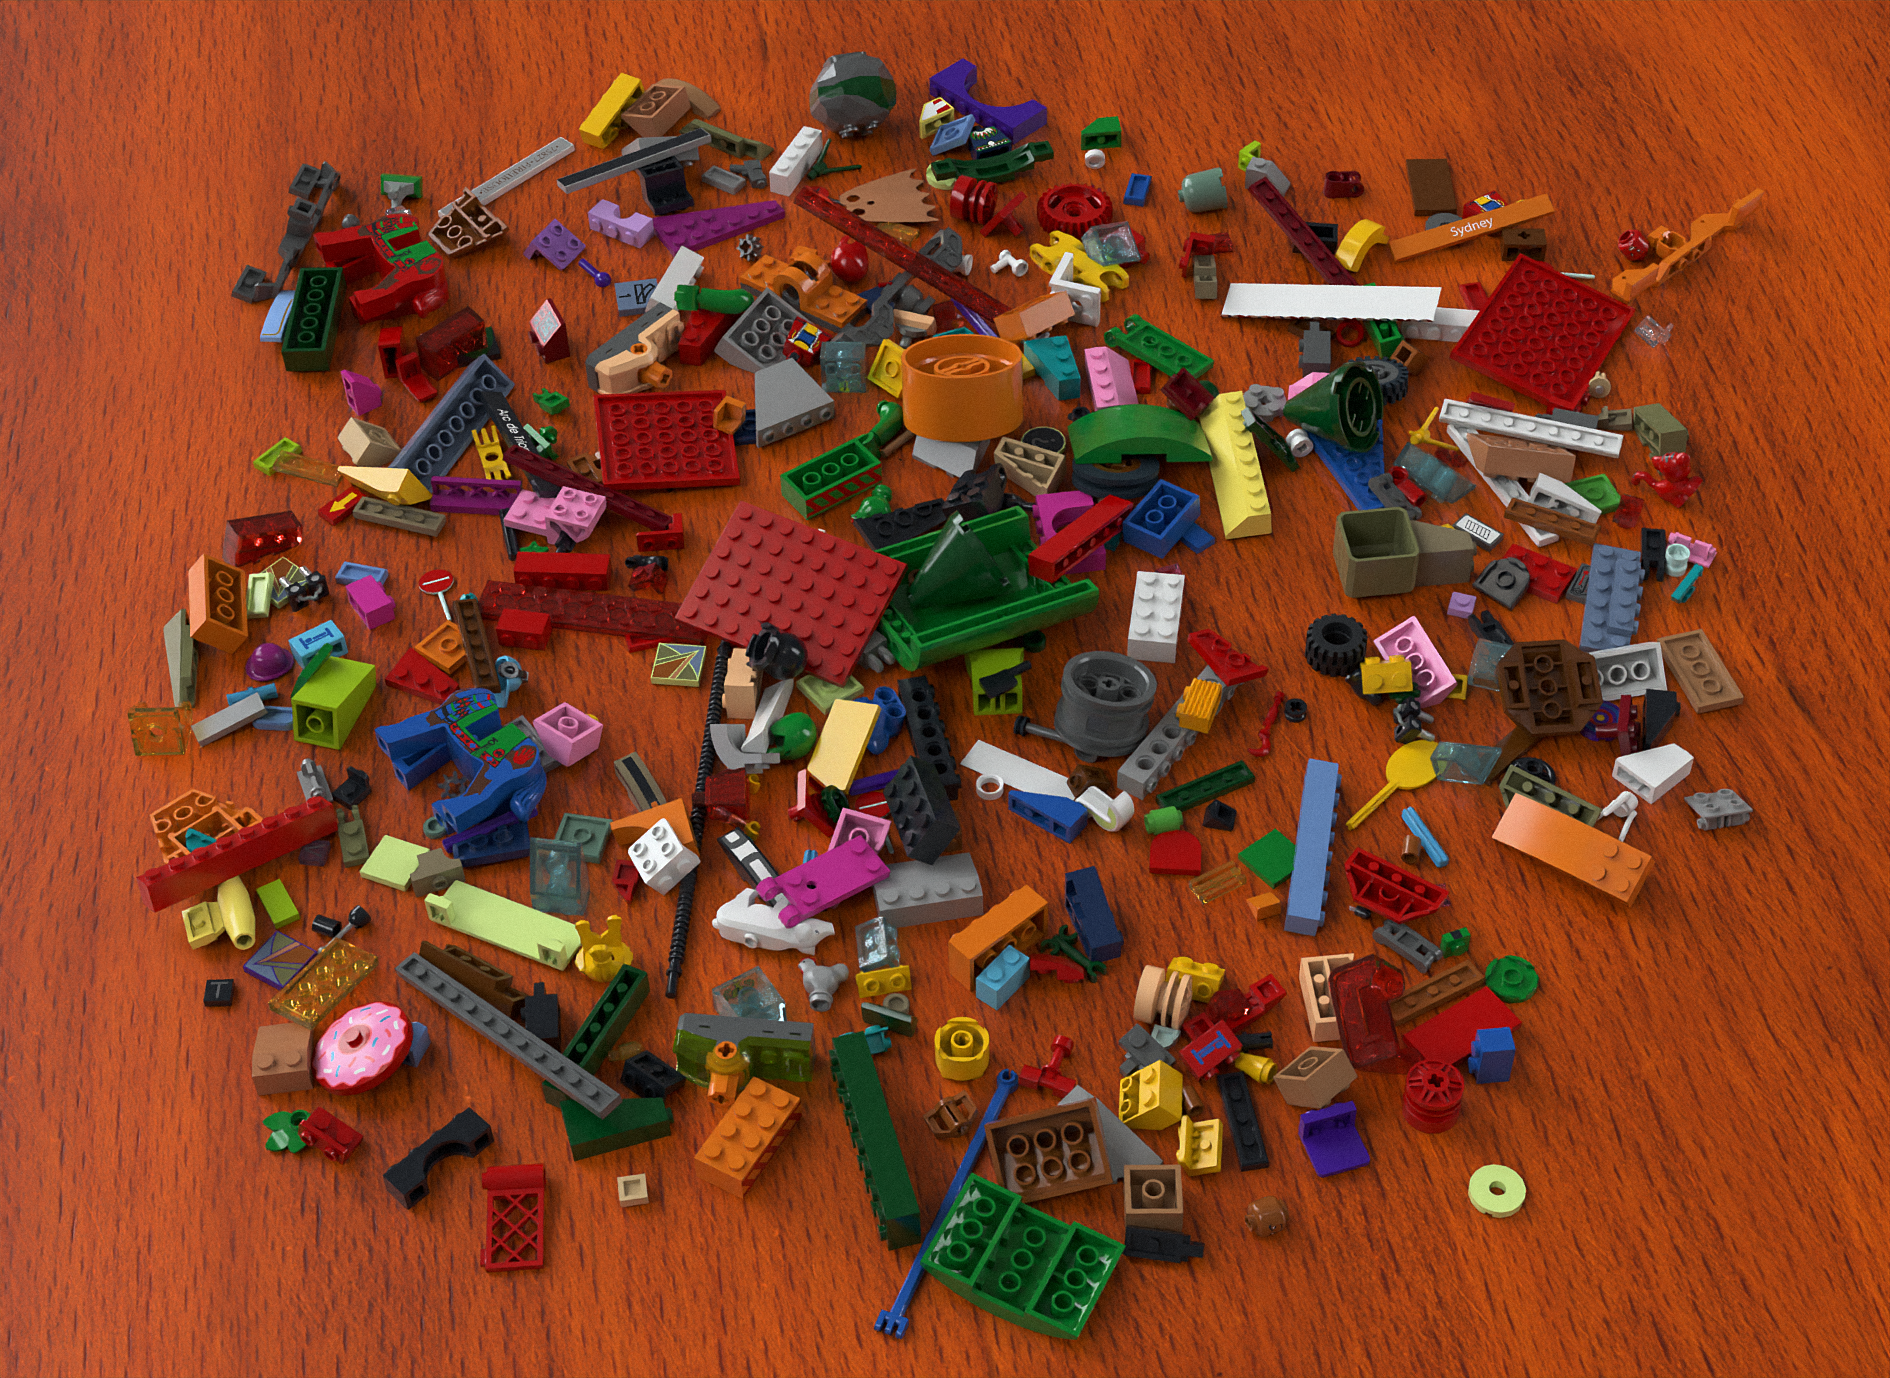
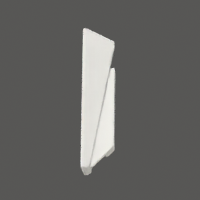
(769, 711)

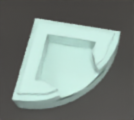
(1166, 1036)

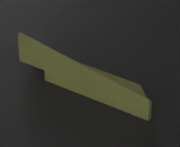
(730, 142)
(182, 658)

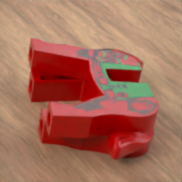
(408, 267)

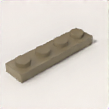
(399, 516)

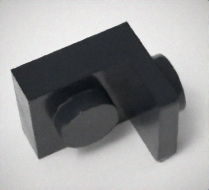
(354, 789)

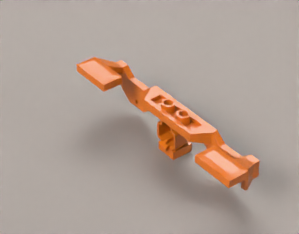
(1677, 252)

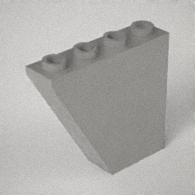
(788, 402)

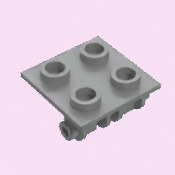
(1719, 809)

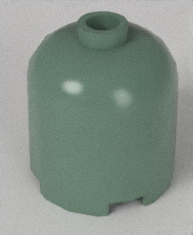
(1203, 191)

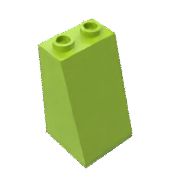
(332, 702)

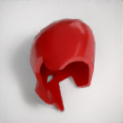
(849, 260)

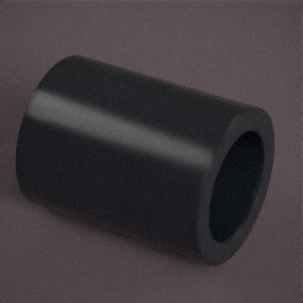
(326, 926)

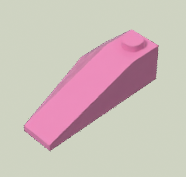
(853, 824)

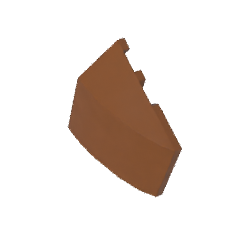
(467, 227)

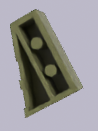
(1659, 430)

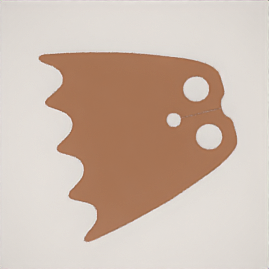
(893, 199)

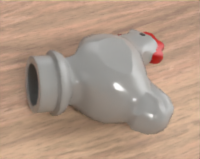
(821, 982)

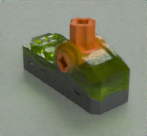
(729, 1051)

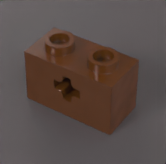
(1524, 241)

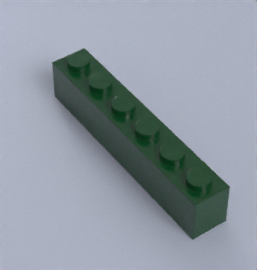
(603, 1025)

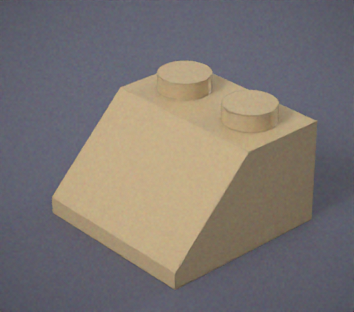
(368, 443)

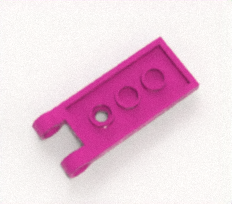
(836, 877)

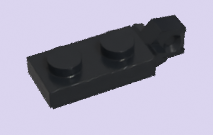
(1160, 1244)

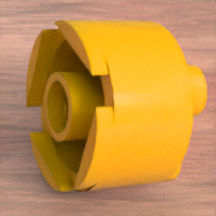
(962, 1049)

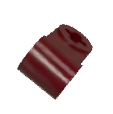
(1340, 184)

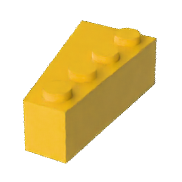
(605, 119)

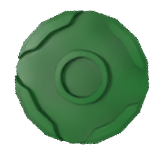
(1511, 979)

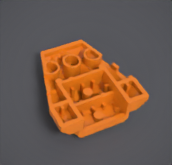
(200, 813)

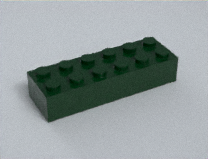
(314, 319)

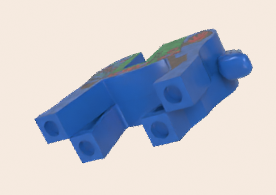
(496, 760)

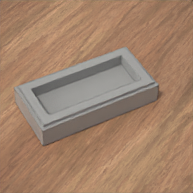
(723, 180)

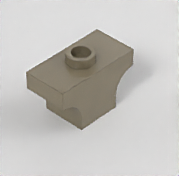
(435, 872)

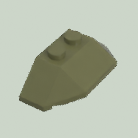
(1536, 789)

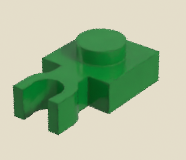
(551, 403)

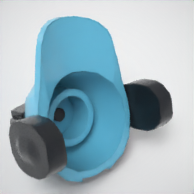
(510, 678)

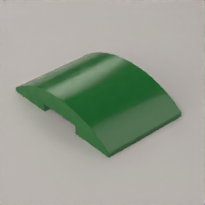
(1137, 430)
(1020, 1260)

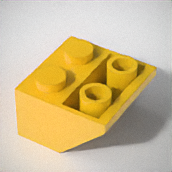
(1151, 1097)

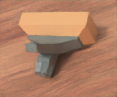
(912, 326)

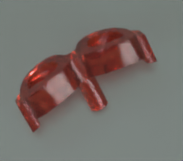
(1453, 459)

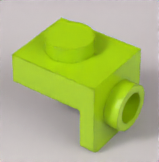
(1247, 153)

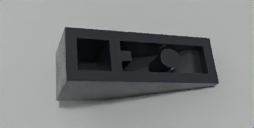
(1658, 716)

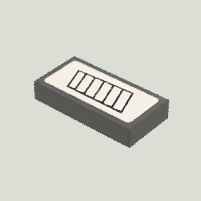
(1481, 533)

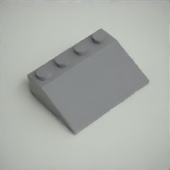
(759, 334)
(929, 893)

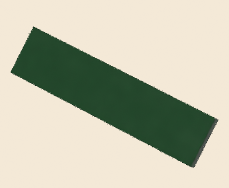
(1207, 787)

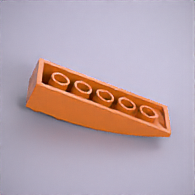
(1574, 849)

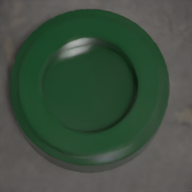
(1034, 642)

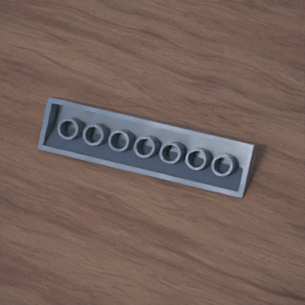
(449, 426)

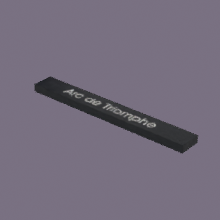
(514, 433)

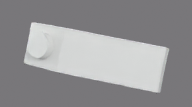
(1559, 497)

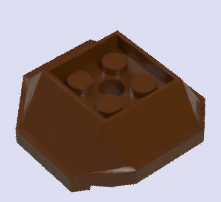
(1562, 670)

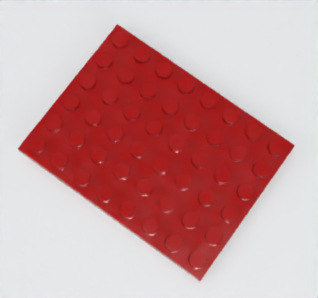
(1542, 332)
(795, 580)

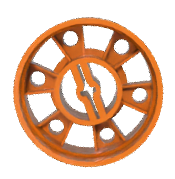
(962, 387)

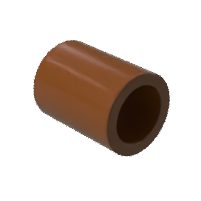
(1411, 849)
(1191, 1102)

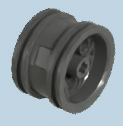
(1105, 703)

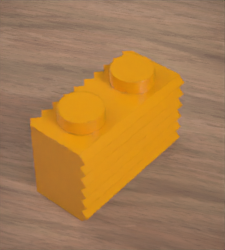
(1199, 705)

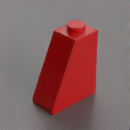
(391, 347)

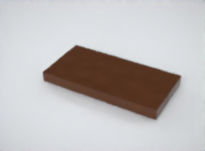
(1430, 186)

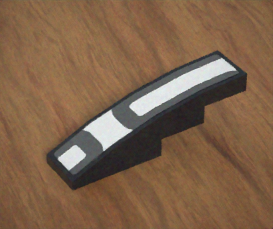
(748, 860)

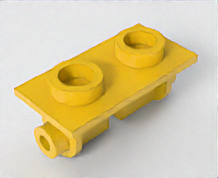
(883, 981)

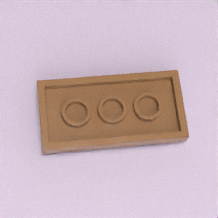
(1700, 671)

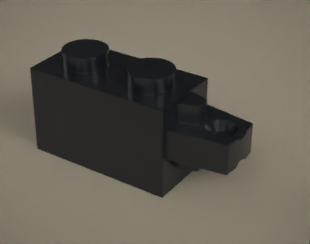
(543, 1016)

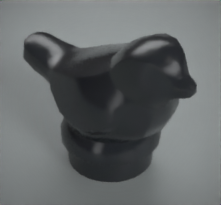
(1355, 681)

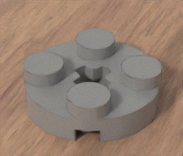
(1271, 396)

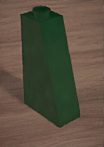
(627, 1125)

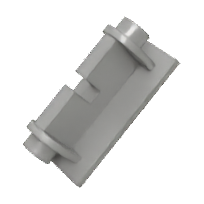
(313, 780)

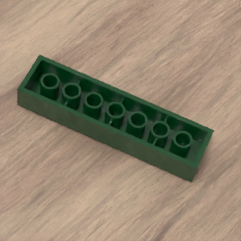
(875, 1141)

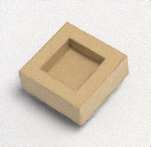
(632, 1190)

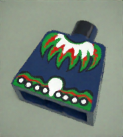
(987, 142)

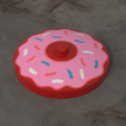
(362, 1048)

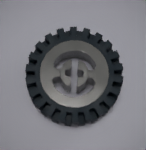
(1391, 377)

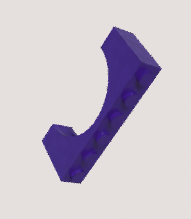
(1013, 121)

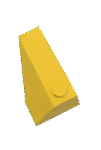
(390, 484)

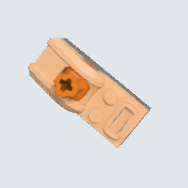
(634, 355)

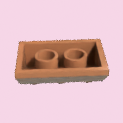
(657, 110)

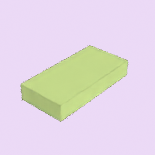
(259, 595)

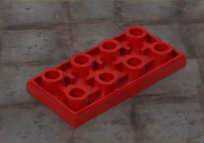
(1452, 1031)

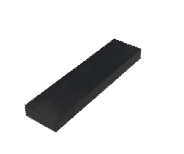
(1242, 1121)

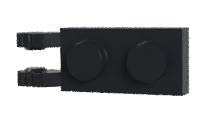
(1653, 551)
(1490, 629)

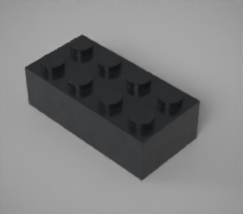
(921, 810)

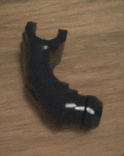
(638, 560)

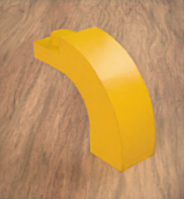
(1358, 242)

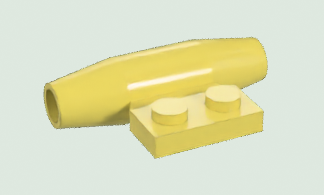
(230, 913)

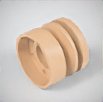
(1163, 997)

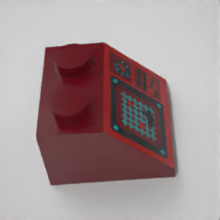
(549, 333)

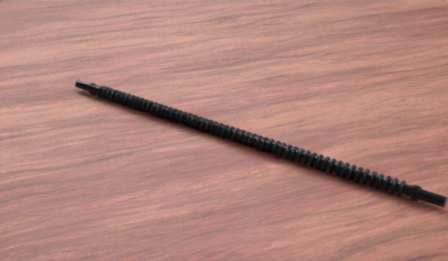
(697, 819)

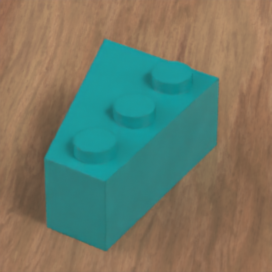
(1055, 365)

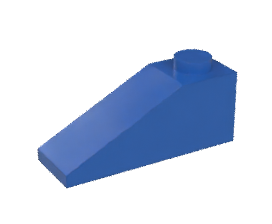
(1052, 813)

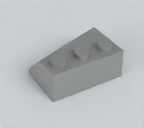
(685, 158)

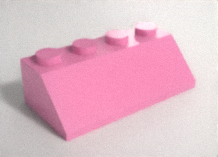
(1109, 378)

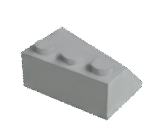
(950, 456)

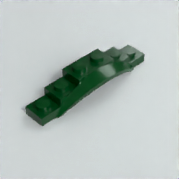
(996, 168)

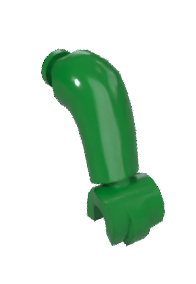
(718, 301)
(889, 425)

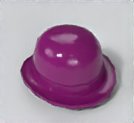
(269, 662)

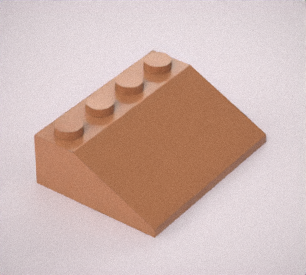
(1519, 458)

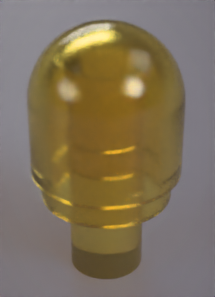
(625, 1051)

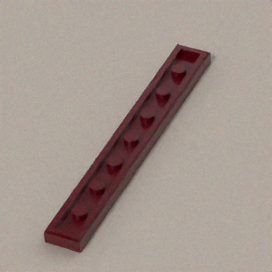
(1300, 233)
(565, 477)

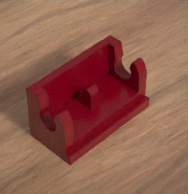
(1187, 394)

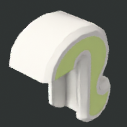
(1107, 812)

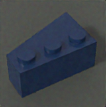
(1091, 915)

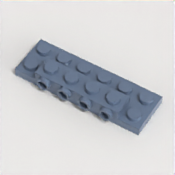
(1611, 598)

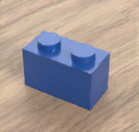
(1492, 1055)

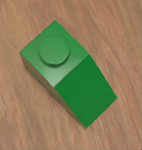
(1102, 134)

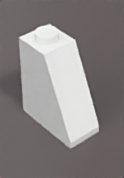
(1653, 770)

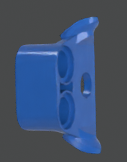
(889, 721)

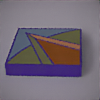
(279, 960)

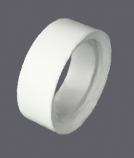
(990, 778)

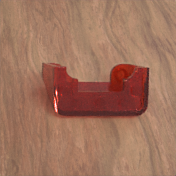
(1364, 1015)

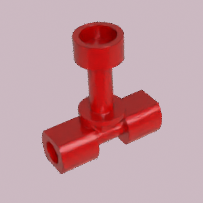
(1050, 1075)

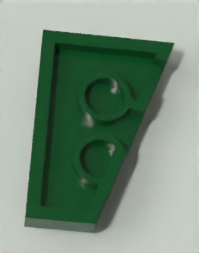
(1270, 437)

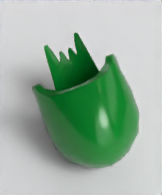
(794, 735)

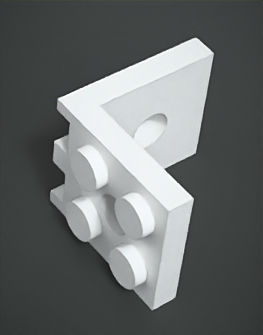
(1087, 295)

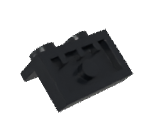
(651, 1076)

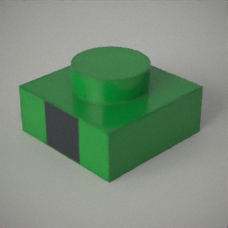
(1455, 942)

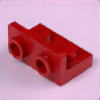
(329, 1135)

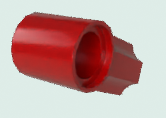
(1410, 490)

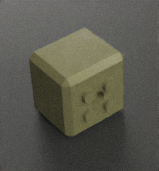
(1375, 552)

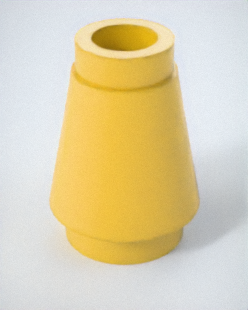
(1257, 1067)

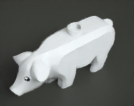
(759, 925)

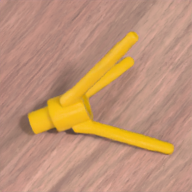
(1423, 434)

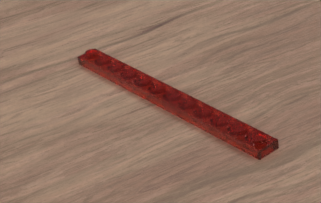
(900, 254)

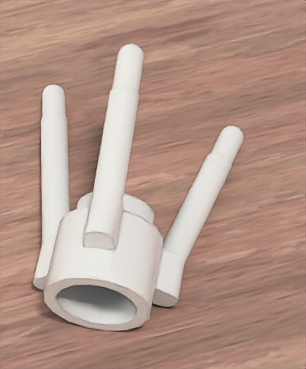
(1622, 806)

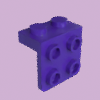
(1333, 1139)

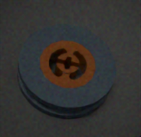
(1125, 480)

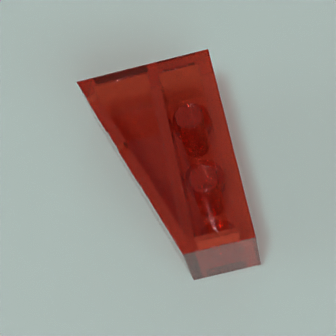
(260, 536)

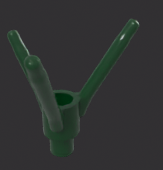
(821, 168)

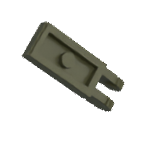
(352, 838)

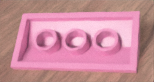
(1427, 666)

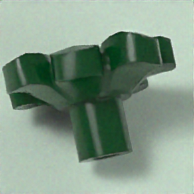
(1401, 696)

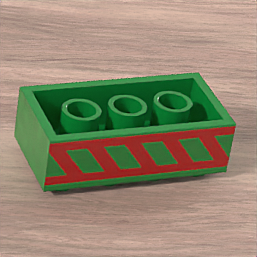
(831, 478)

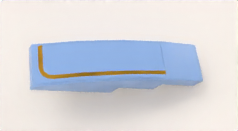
(277, 318)

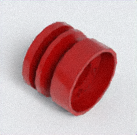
(973, 200)
(1432, 1096)

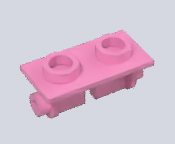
(1700, 552)

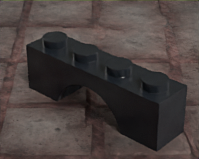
(464, 1135)

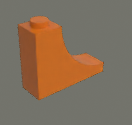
(635, 826)

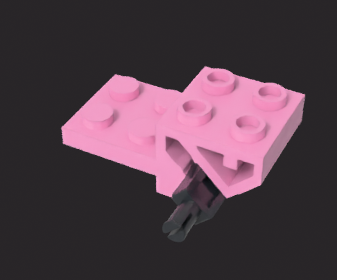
(562, 519)

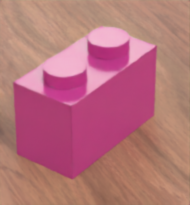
(371, 602)

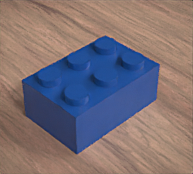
(1161, 518)

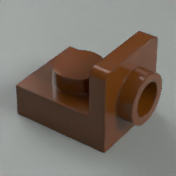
(1085, 777)

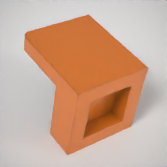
(729, 415)

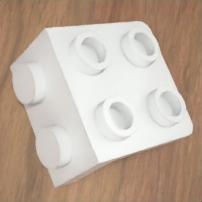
(662, 857)

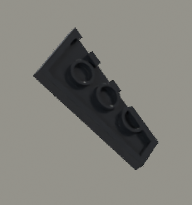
(902, 524)

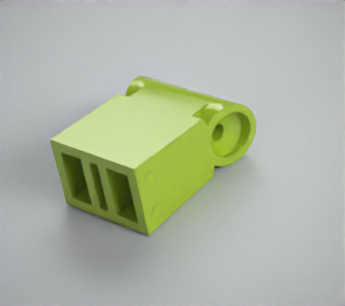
(988, 662)

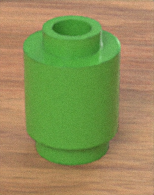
(1163, 820)

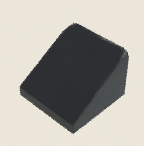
(1219, 816)

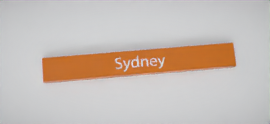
(1471, 228)

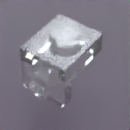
(1652, 332)

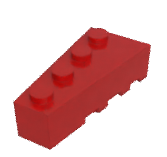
(702, 334)

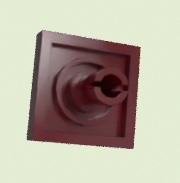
(1625, 730)

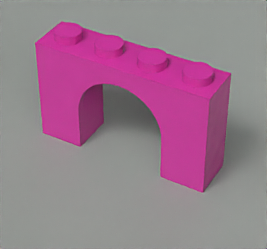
(1062, 509)

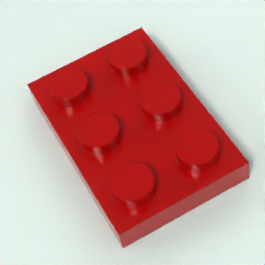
(1547, 576)

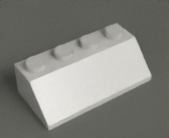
(1630, 670)

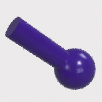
(602, 279)

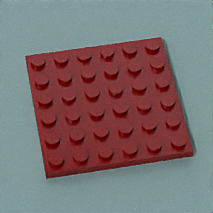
(663, 441)

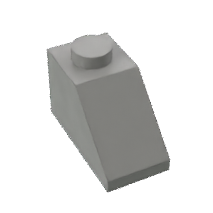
(1260, 168)

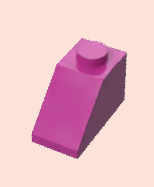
(361, 392)

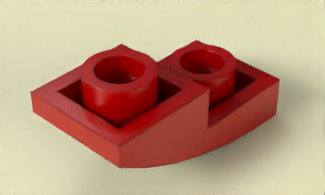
(1066, 970)

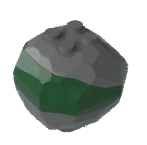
(852, 94)

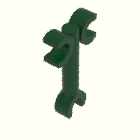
(1065, 943)

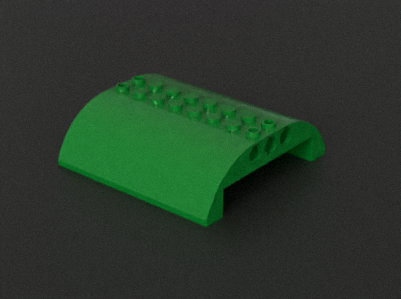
(947, 631)

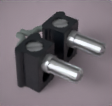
(297, 594)
(1409, 726)

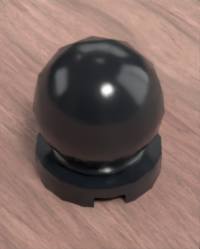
(777, 653)

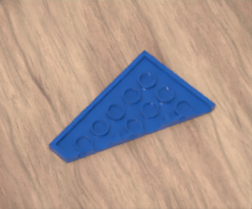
(1354, 469)

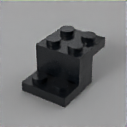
(664, 186)

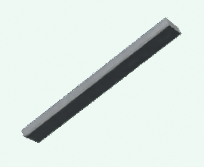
(633, 160)

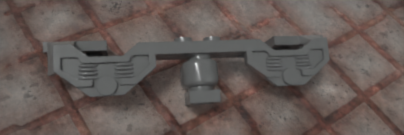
(300, 227)
(904, 297)

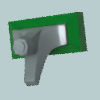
(401, 186)

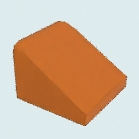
(1264, 905)

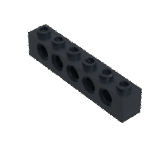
(927, 730)

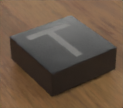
(219, 992)

